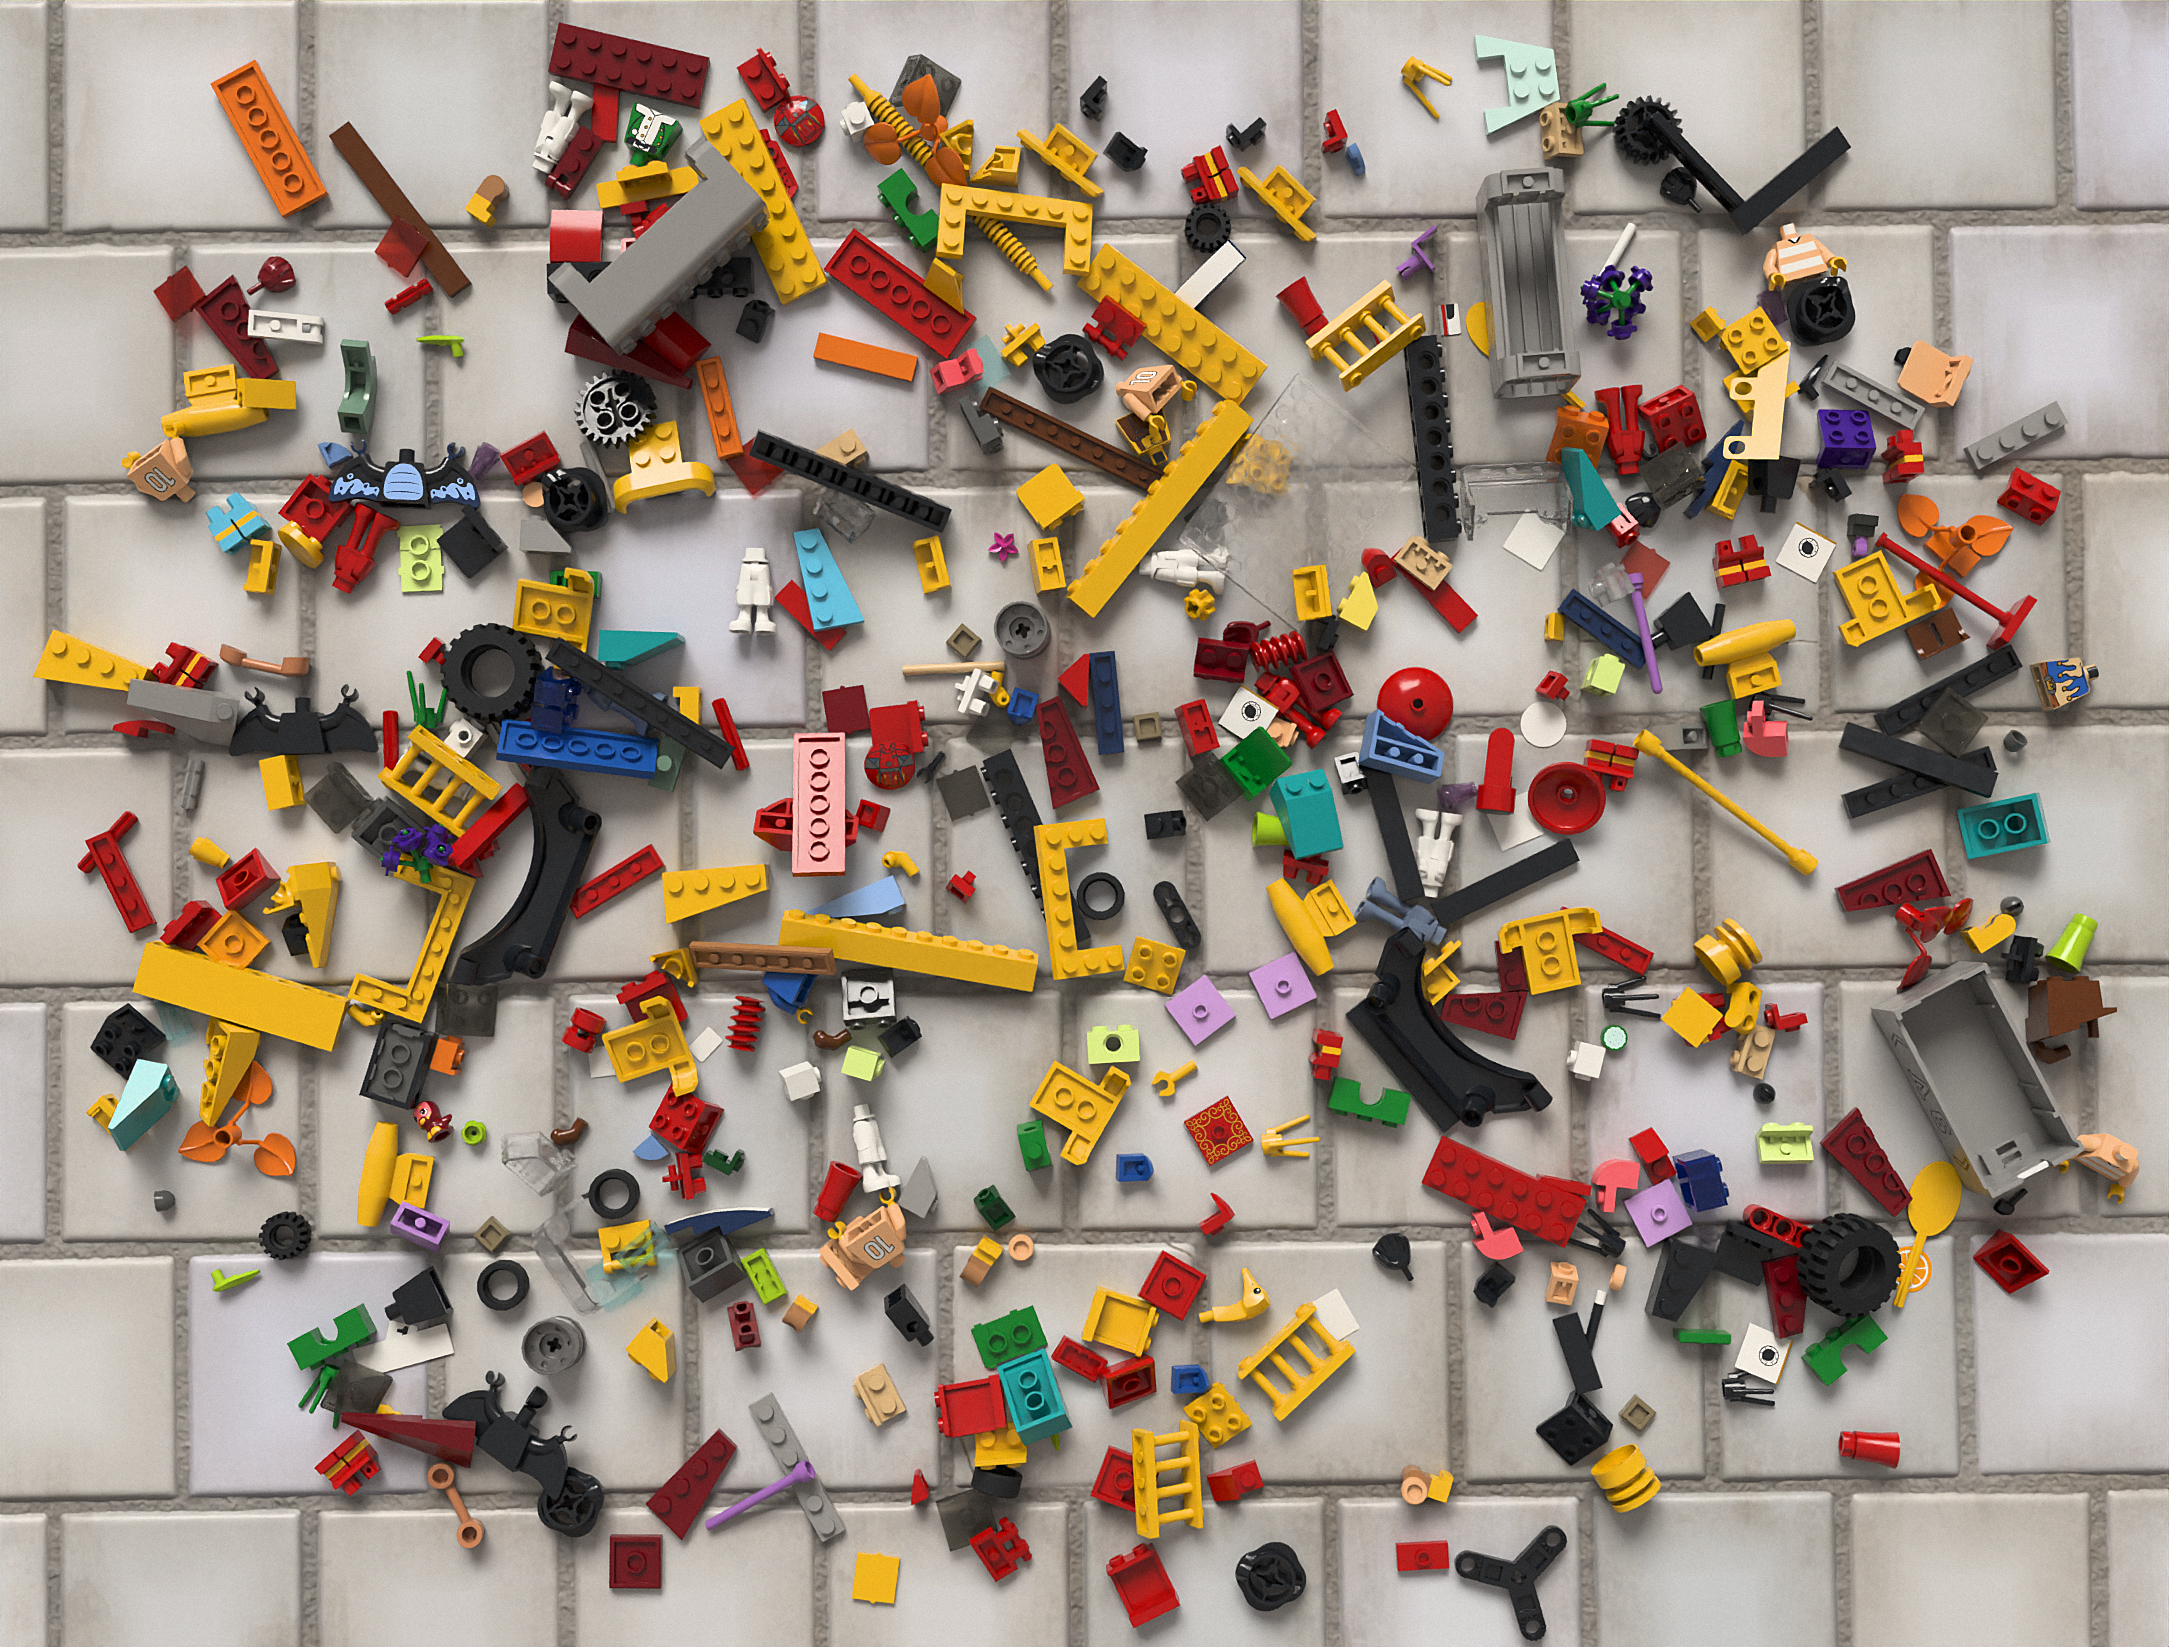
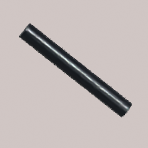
(1717, 626)

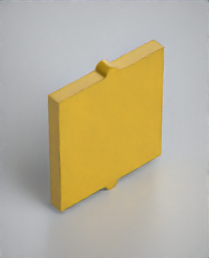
(1691, 1017)
(875, 1577)

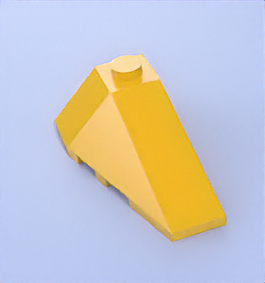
(318, 890)

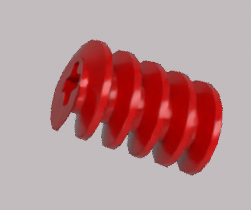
(1278, 650)
(745, 1023)

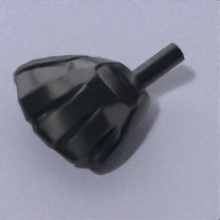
(1680, 187)
(1643, 508)
(1394, 1253)

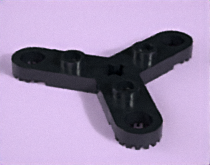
(1499, 1571)

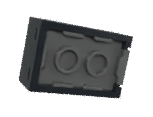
(399, 1064)

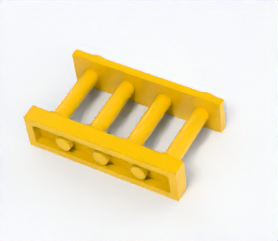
(1350, 321)
(443, 756)
(1320, 1368)
(1145, 1474)

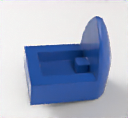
(1022, 706)
(1133, 1167)
(1189, 1379)

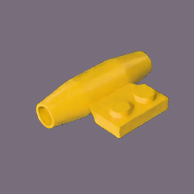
(214, 404)
(1746, 651)
(1309, 921)
(390, 1175)

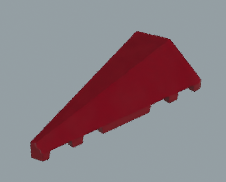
(642, 360)
(440, 1438)

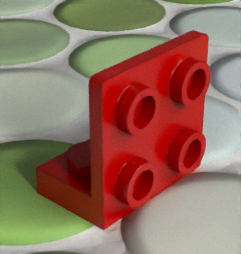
(1674, 418)
(686, 1120)

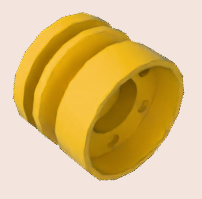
(1731, 949)
(1626, 1478)

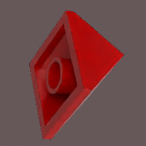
(677, 342)
(1075, 681)
(246, 880)
(2009, 1262)
(1128, 1380)

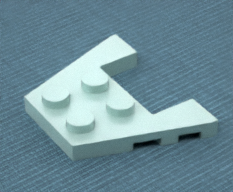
(1528, 76)

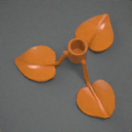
(923, 102)
(1982, 532)
(209, 1144)

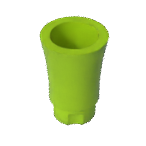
(1267, 831)
(2073, 944)

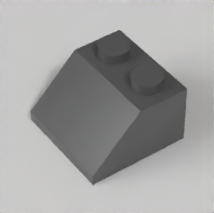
(710, 1264)

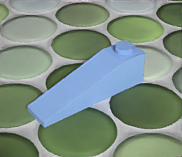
(872, 899)

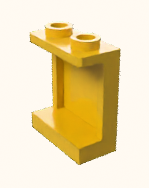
(1120, 1321)

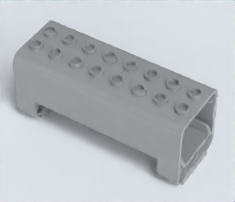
(670, 255)
(1526, 283)

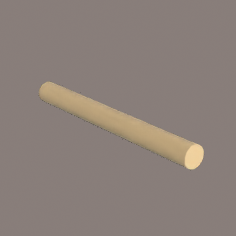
(945, 668)

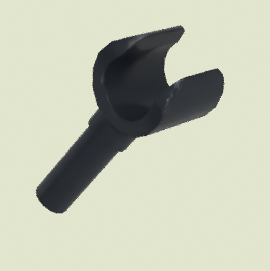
(1902, 355)
(1647, 457)
(931, 767)
(2007, 1208)

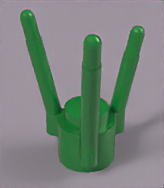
(1579, 110)
(423, 715)
(323, 1379)

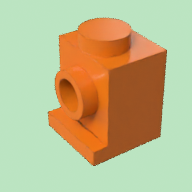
(448, 1055)

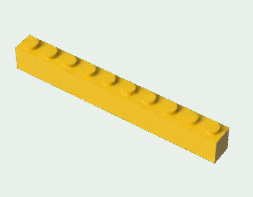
(1159, 507)
(911, 950)

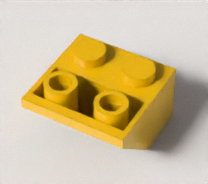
(655, 1350)

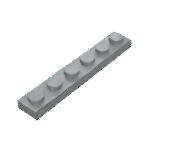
(789, 1453)

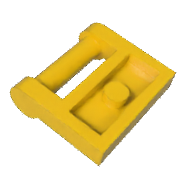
(616, 1237)

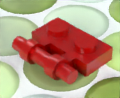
(1118, 321)
(993, 1552)

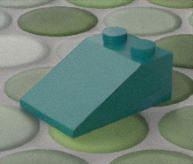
(1592, 501)
(631, 648)
(1307, 813)
(2003, 825)
(143, 1102)
(1034, 1397)

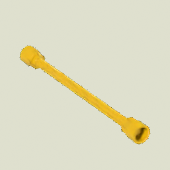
(1799, 859)

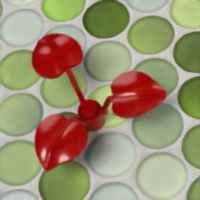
(1930, 924)

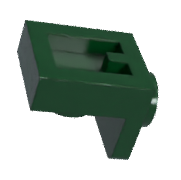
(720, 1161)
(993, 1207)

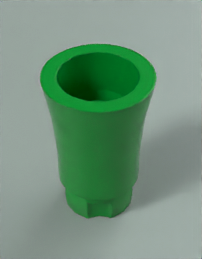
(1722, 727)

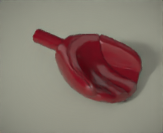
(274, 276)
(1243, 632)

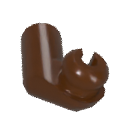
(831, 1042)
(2050, 1055)
(569, 1136)

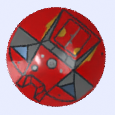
(799, 120)
(889, 765)

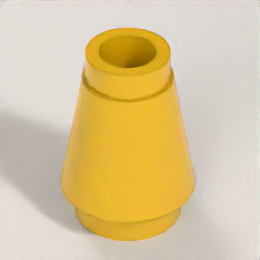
(209, 853)

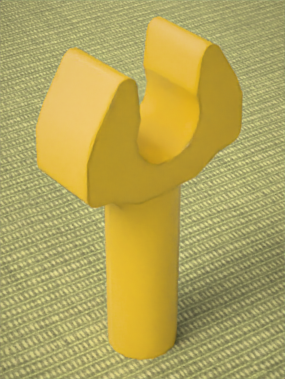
(1173, 1077)

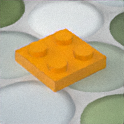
(234, 940)

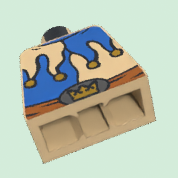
(2062, 681)

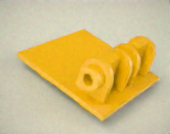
(1752, 340)
(1154, 965)
(1217, 1415)

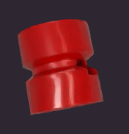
(588, 1022)

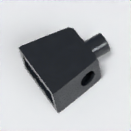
(1772, 480)
(1681, 624)
(419, 1299)
(908, 1315)

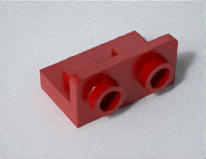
(764, 81)

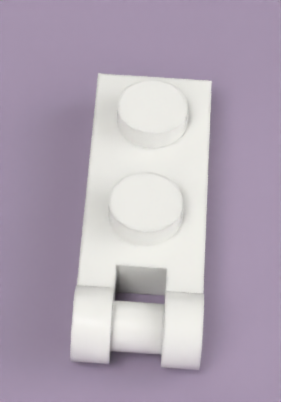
(284, 326)

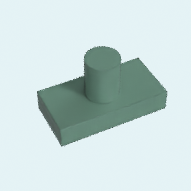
(668, 764)

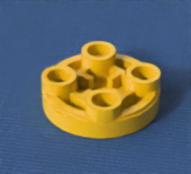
(300, 546)

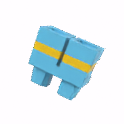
(237, 525)

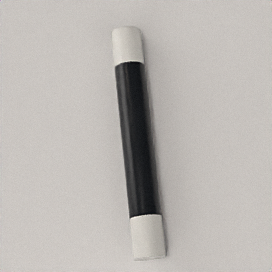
(1595, 1317)

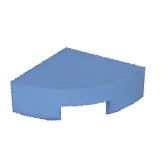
(1355, 159)
(334, 454)
(651, 1149)

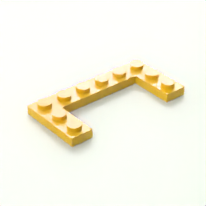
(961, 200)
(1050, 846)
(415, 1000)

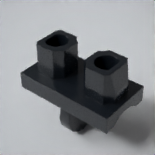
(2021, 959)

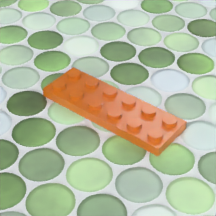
(269, 139)

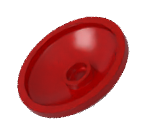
(1413, 683)
(1562, 811)

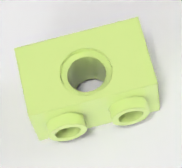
(1603, 676)
(1126, 1052)
(863, 1063)

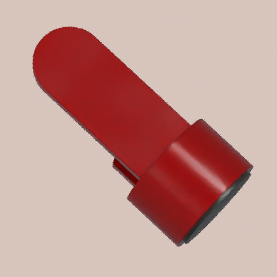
(1496, 793)

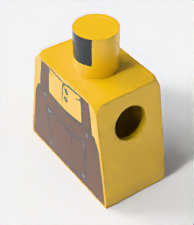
(1141, 441)

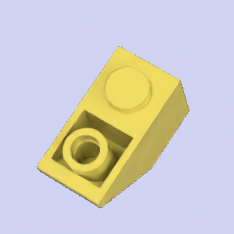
(1360, 606)

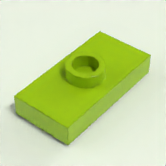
(764, 1276)

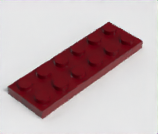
(629, 65)

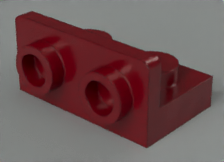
(1220, 660)

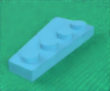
(825, 588)

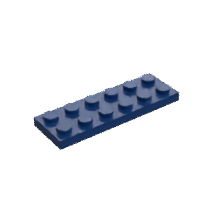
(578, 750)

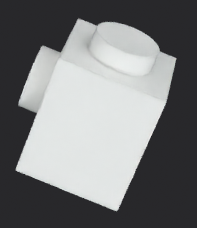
(856, 120)
(466, 737)
(1586, 1060)
(800, 1081)

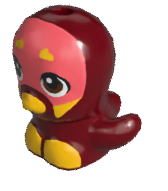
(429, 1118)

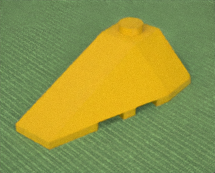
(229, 1057)

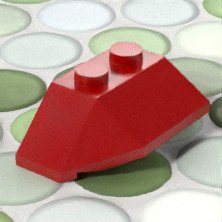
(776, 825)

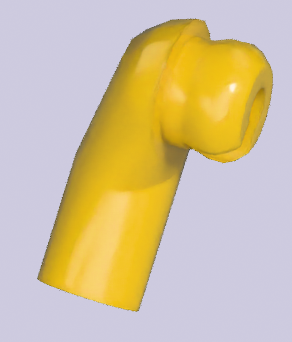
(1000, 697)
(900, 860)
(367, 1018)

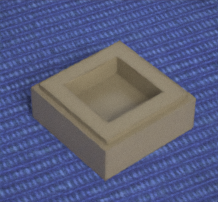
(963, 641)
(1147, 726)
(492, 1234)
(1637, 1412)

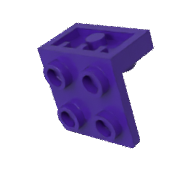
(1846, 439)

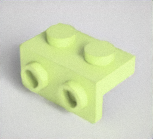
(1785, 1144)

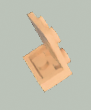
(1934, 375)
(848, 1272)

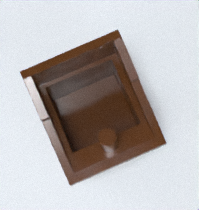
(2062, 1005)

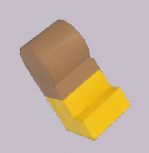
(486, 199)
(981, 1261)
(800, 1313)
(1437, 1486)

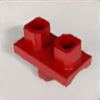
(1314, 865)
(688, 1186)

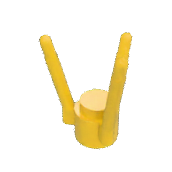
(1415, 71)
(1273, 1143)

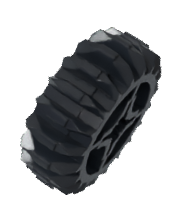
(1628, 139)

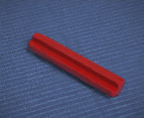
(730, 733)
(390, 739)
(119, 829)

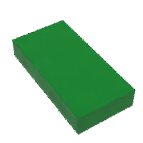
(1702, 1336)

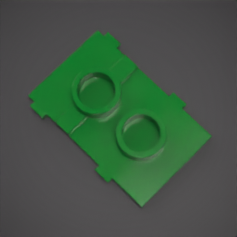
(1009, 1336)

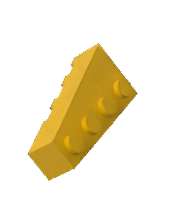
(86, 664)
(706, 889)

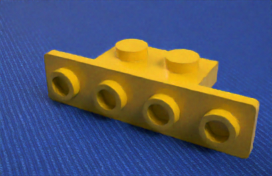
(1067, 154)
(646, 184)
(1285, 196)
(1438, 976)

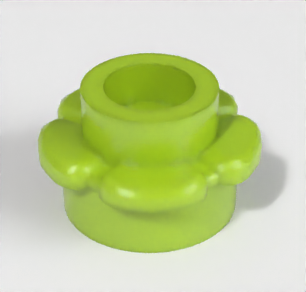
(472, 1139)

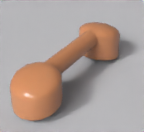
(291, 666)
(442, 1476)

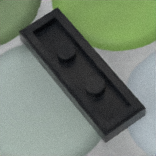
(1577, 1353)

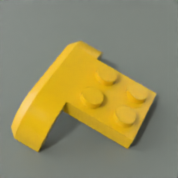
(660, 468)
(1877, 600)
(556, 609)
(1549, 946)
(652, 1047)
(1079, 1105)

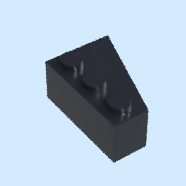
(1678, 1277)

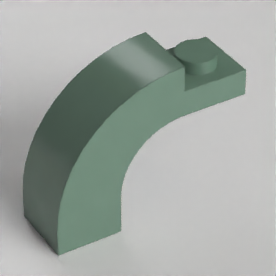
(360, 387)

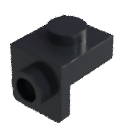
(1251, 135)
(1125, 153)
(754, 320)
(1328, 637)
(1165, 824)
(295, 935)
(900, 1036)
(1493, 1284)

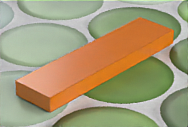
(865, 357)
(719, 408)

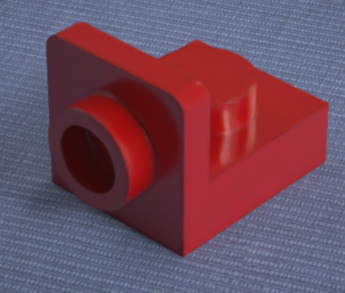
(1334, 127)
(1623, 528)

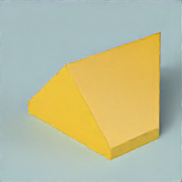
(961, 140)
(1000, 168)
(946, 283)
(283, 899)
(679, 964)

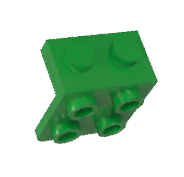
(1256, 762)

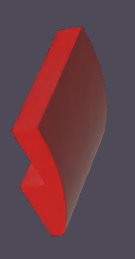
(576, 236)

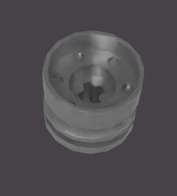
(1009, 624)
(541, 1351)

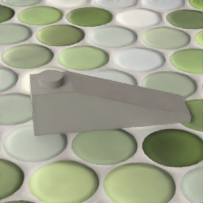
(197, 712)

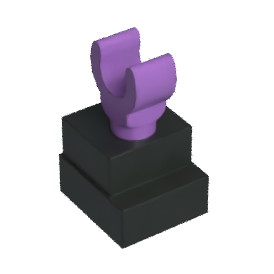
(1861, 527)

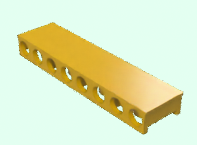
(241, 995)

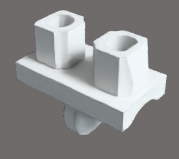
(973, 691)

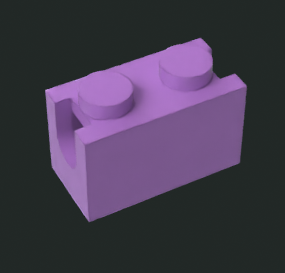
(419, 1226)

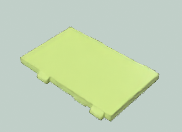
(420, 558)

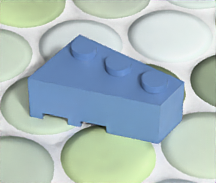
(1397, 751)

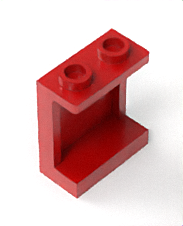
(971, 1407)
(1143, 1584)

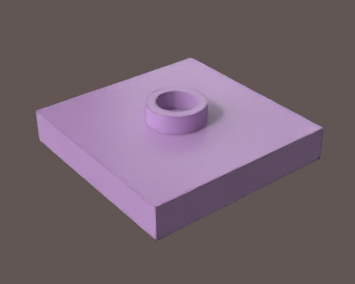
(1282, 985)
(1200, 1009)
(1657, 1212)

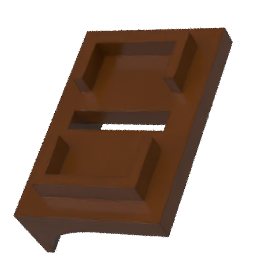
(1947, 628)

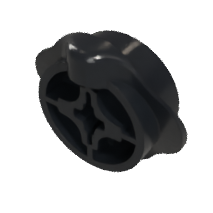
(1836, 311)
(1044, 361)
(561, 500)
(580, 1527)
(1262, 1600)

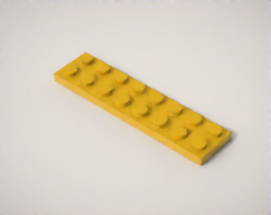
(783, 241)
(1175, 325)

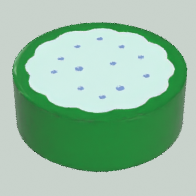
(1613, 1037)

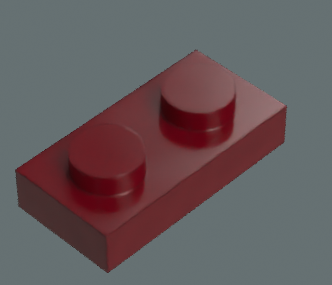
(1510, 969)

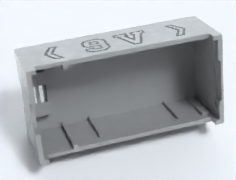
(1976, 1078)

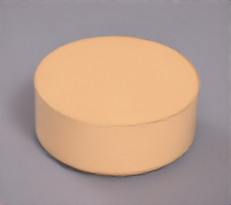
(533, 495)
(1021, 1247)
(1617, 1277)
(1414, 1490)

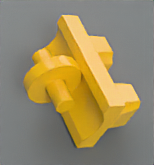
(1030, 337)

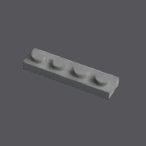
(1872, 395)
(2015, 436)

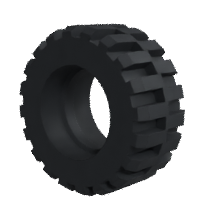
(459, 667)
(1874, 1273)

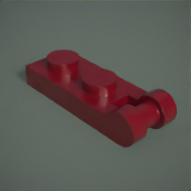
(575, 162)

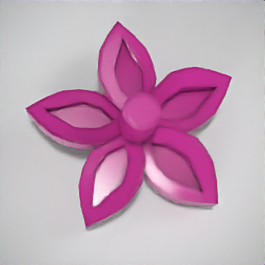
(1003, 546)

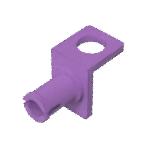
(1419, 259)

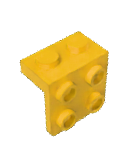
(1050, 498)

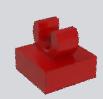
(635, 211)
(433, 651)
(1552, 686)
(962, 886)

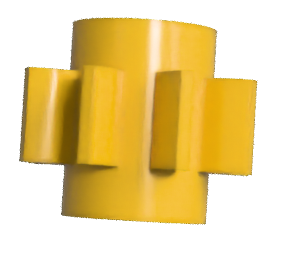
(1199, 604)

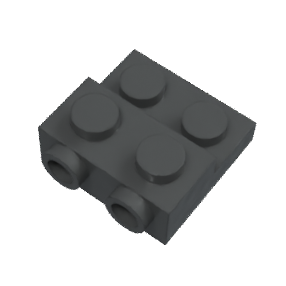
(986, 430)
(381, 826)
(868, 998)

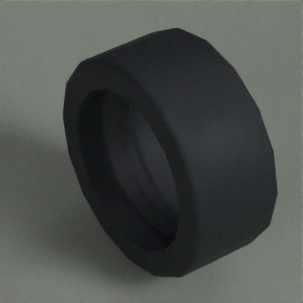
(1119, 899)
(594, 1197)
(494, 1303)
(997, 1482)

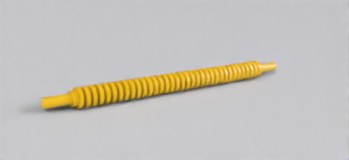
(918, 148)

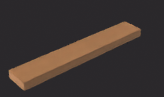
(763, 958)

